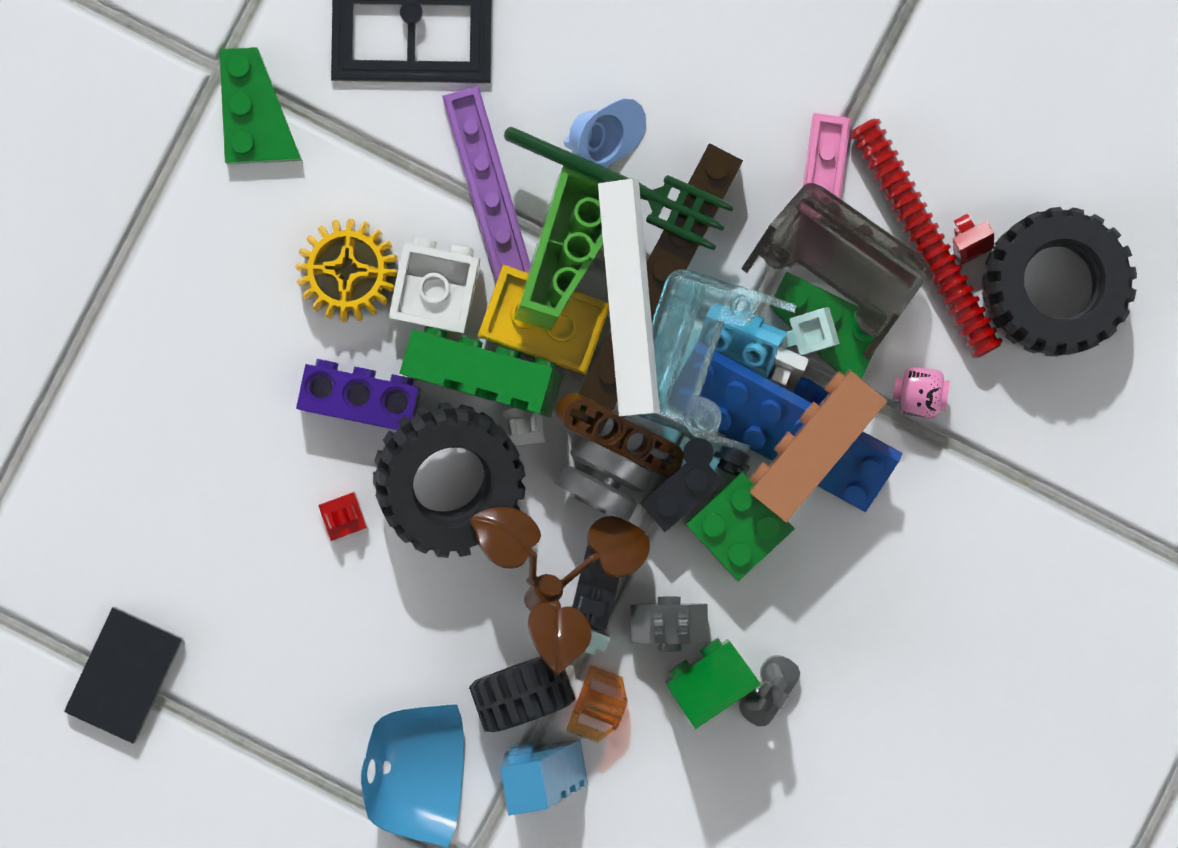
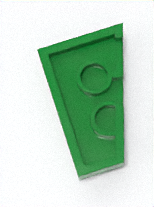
(251, 112)

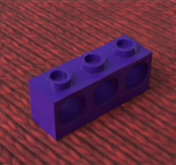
(338, 402)

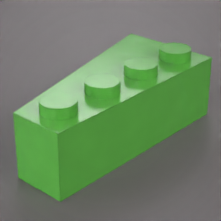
(564, 249)

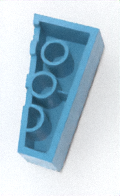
(541, 774)

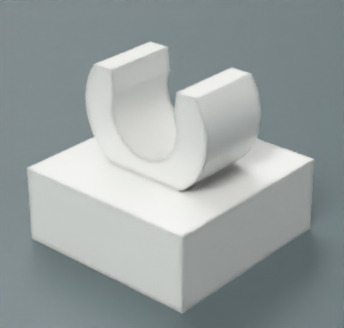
(788, 368)
(523, 427)

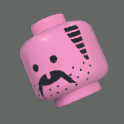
(921, 392)

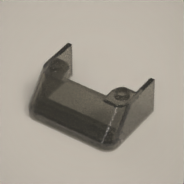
(847, 255)

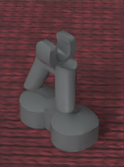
(778, 679)

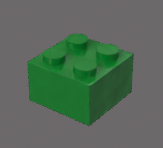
(738, 527)

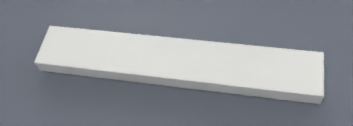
(628, 297)

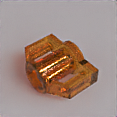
(589, 695)

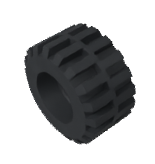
(520, 694)

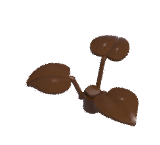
(557, 632)

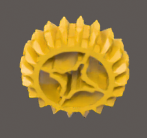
(348, 250)

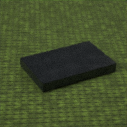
(123, 675)

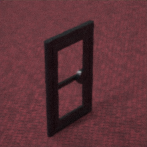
(411, 12)

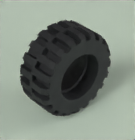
(1109, 272)
(418, 440)

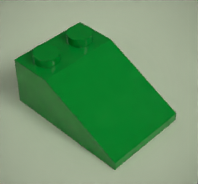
(711, 682)

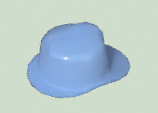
(608, 132)

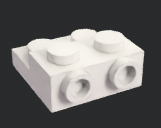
(434, 285)

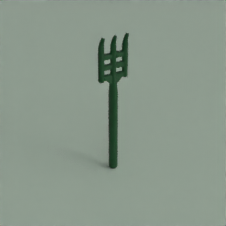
(656, 198)

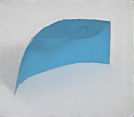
(425, 776)

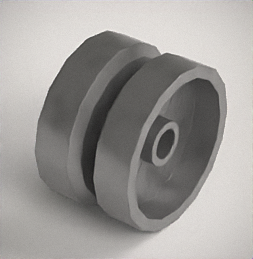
(603, 478)

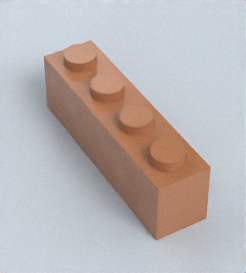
(817, 444)

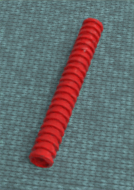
(926, 237)

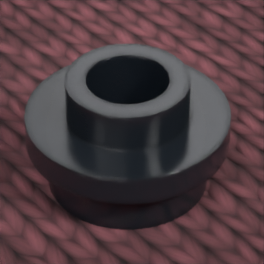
(732, 460)

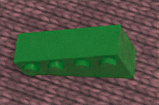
(482, 372)

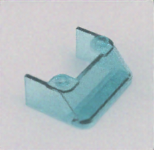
(684, 343)

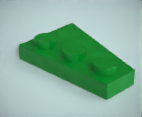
(851, 339)

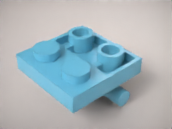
(752, 345)

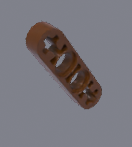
(618, 437)

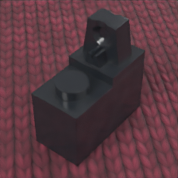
(595, 593)

